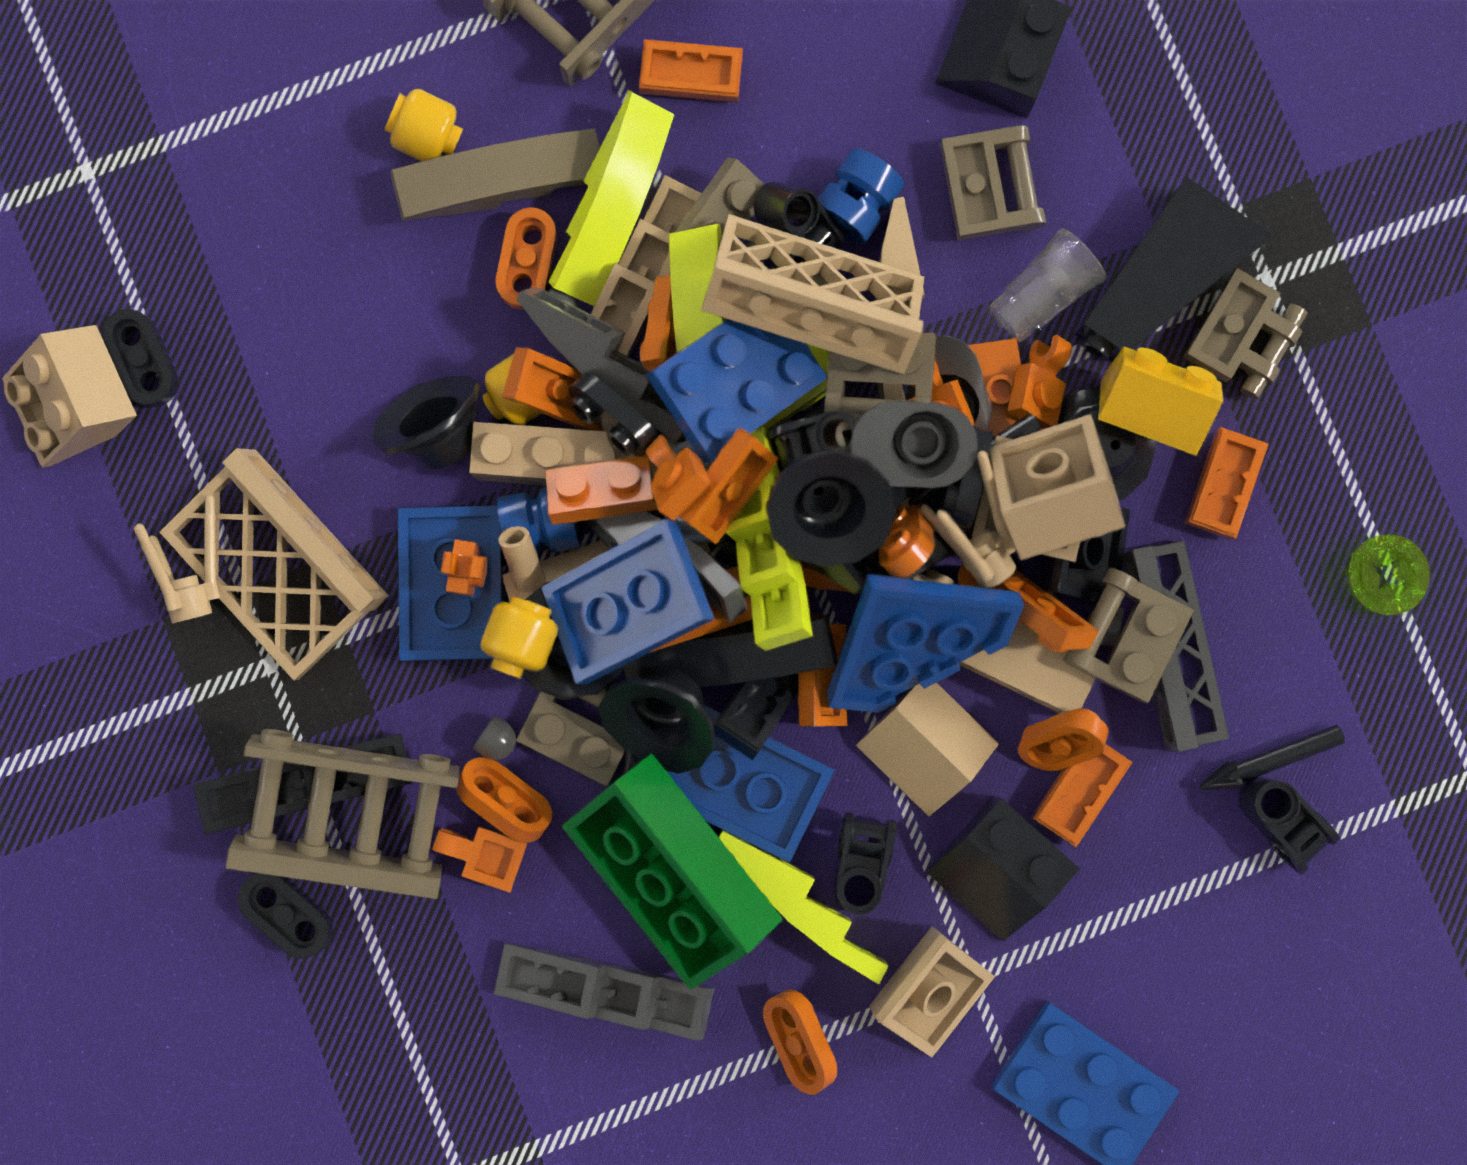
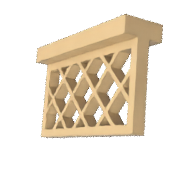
(799, 309)
(300, 529)

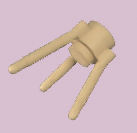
(983, 555)
(185, 596)

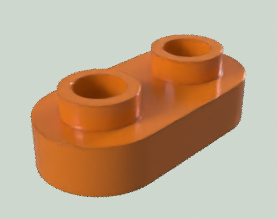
(526, 260)
(907, 543)
(1063, 740)
(504, 800)
(800, 1041)

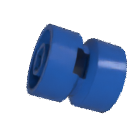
(861, 191)
(533, 514)

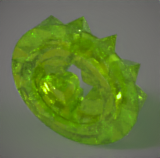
(1410, 570)

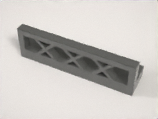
(1171, 694)

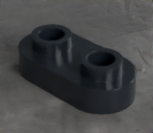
(140, 361)
(624, 425)
(963, 497)
(284, 918)

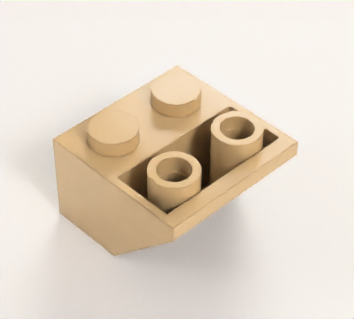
(67, 394)

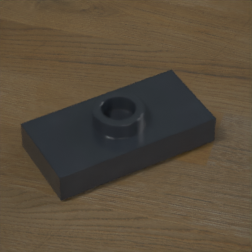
(755, 713)

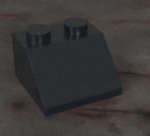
(1003, 51)
(1002, 869)

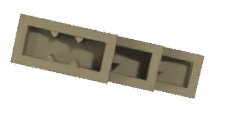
(494, 174)

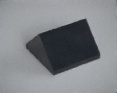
(1083, 579)

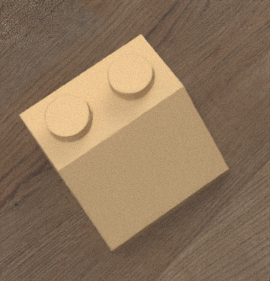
(1055, 487)

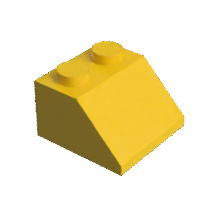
(1159, 399)

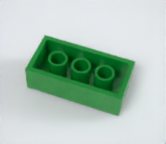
(672, 873)

